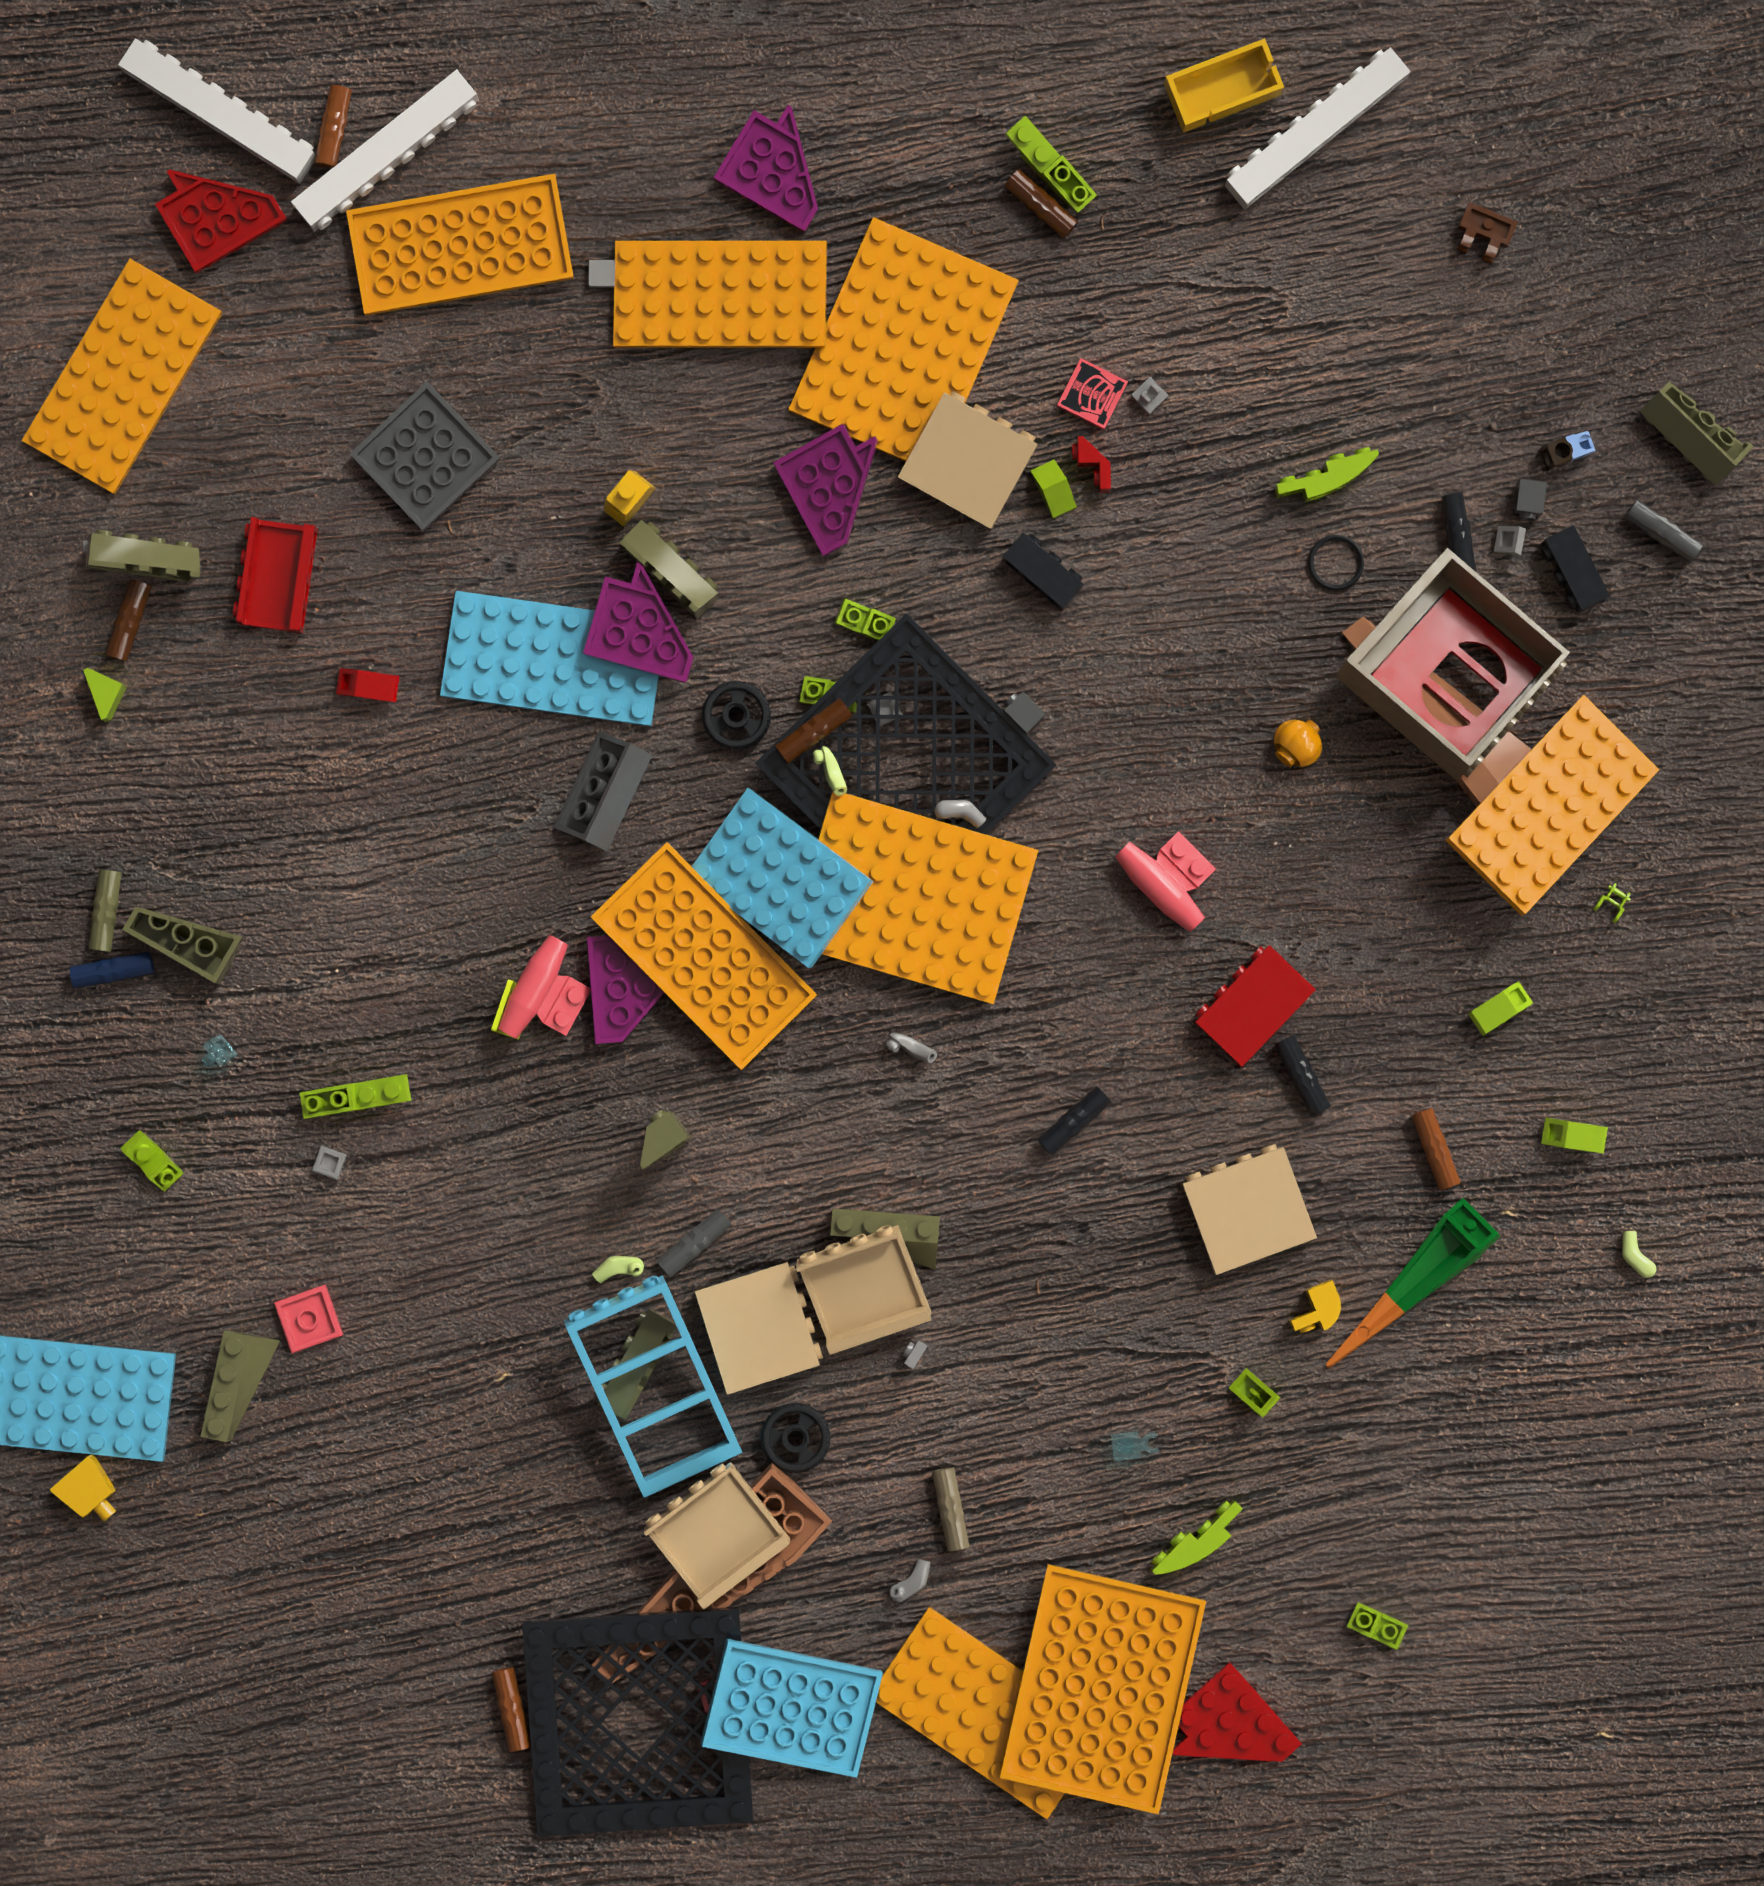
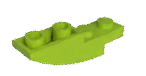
(1050, 165)
(1338, 473)
(355, 1096)
(1191, 1549)

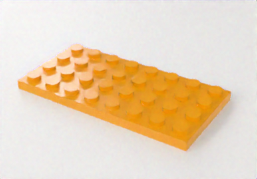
(460, 244)
(720, 294)
(122, 376)
(1552, 805)
(703, 956)
(960, 1700)

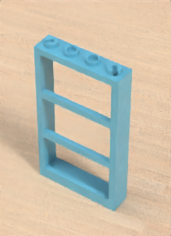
(688, 1466)

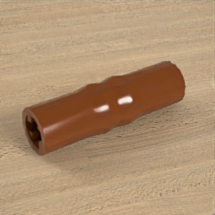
(333, 126)
(1435, 1148)
(511, 1709)

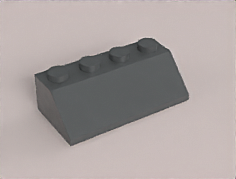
(603, 791)

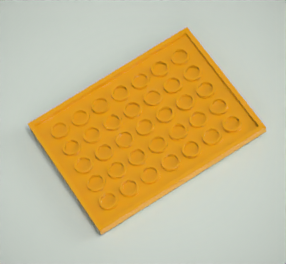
(900, 337)
(938, 896)
(1102, 1689)

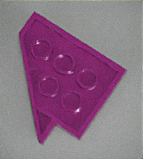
(771, 169)
(828, 484)
(637, 630)
(618, 990)

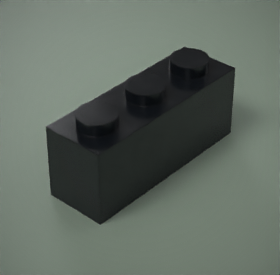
(1574, 569)
(1043, 570)

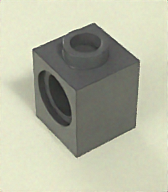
(1529, 499)
(1023, 711)

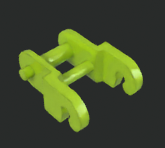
(1625, 897)

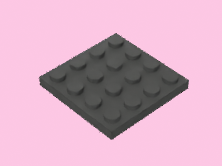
(425, 456)

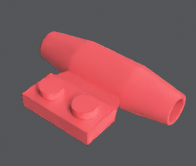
(1169, 877)
(544, 993)

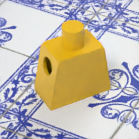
(627, 497)
(86, 1489)

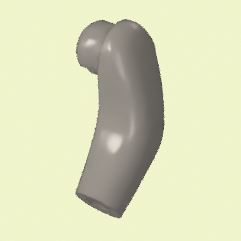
(961, 809)
(911, 1046)
(913, 1584)

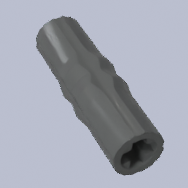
(1663, 531)
(694, 1242)

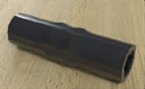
(1458, 528)
(1302, 1075)
(1074, 1120)

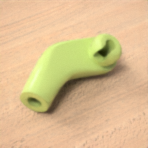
(832, 770)
(1634, 1257)
(618, 1265)

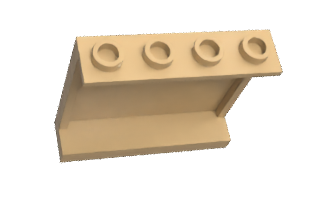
(968, 459)
(1248, 1209)
(864, 1288)
(759, 1327)
(717, 1534)

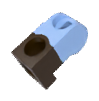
(1566, 450)

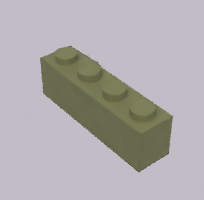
(1695, 433)
(142, 557)
(669, 569)
(191, 944)
(662, 1137)
(918, 1231)
(236, 1378)
(625, 1389)

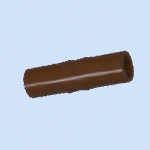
(1041, 203)
(128, 620)
(813, 730)

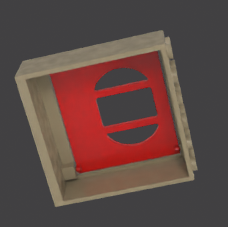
(1397, 683)

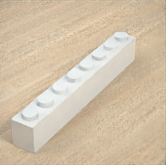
(218, 111)
(1317, 128)
(385, 151)

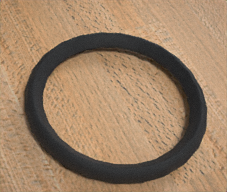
(1340, 538)

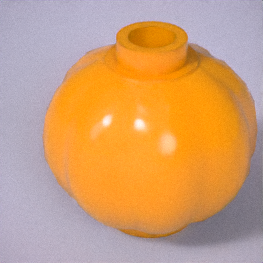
(1298, 743)

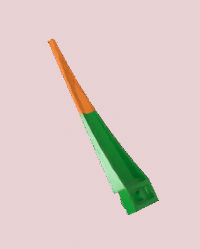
(1447, 1251)

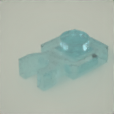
(1128, 1445)

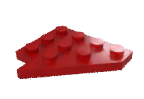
(216, 217)
(1232, 1722)

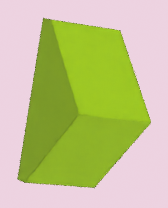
(1054, 488)
(105, 692)
(1254, 1393)

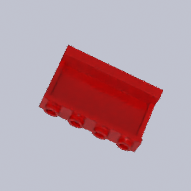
(275, 575)
(1254, 1004)

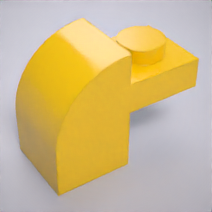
(1325, 1306)

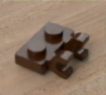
(1488, 226)

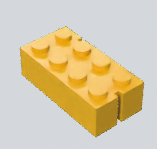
(1223, 85)

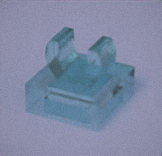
(218, 1051)

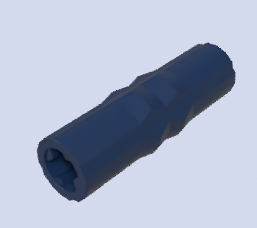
(111, 970)

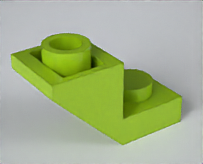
(1500, 1008)
(1574, 1135)
(152, 1160)

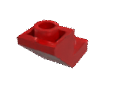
(1089, 456)
(367, 685)

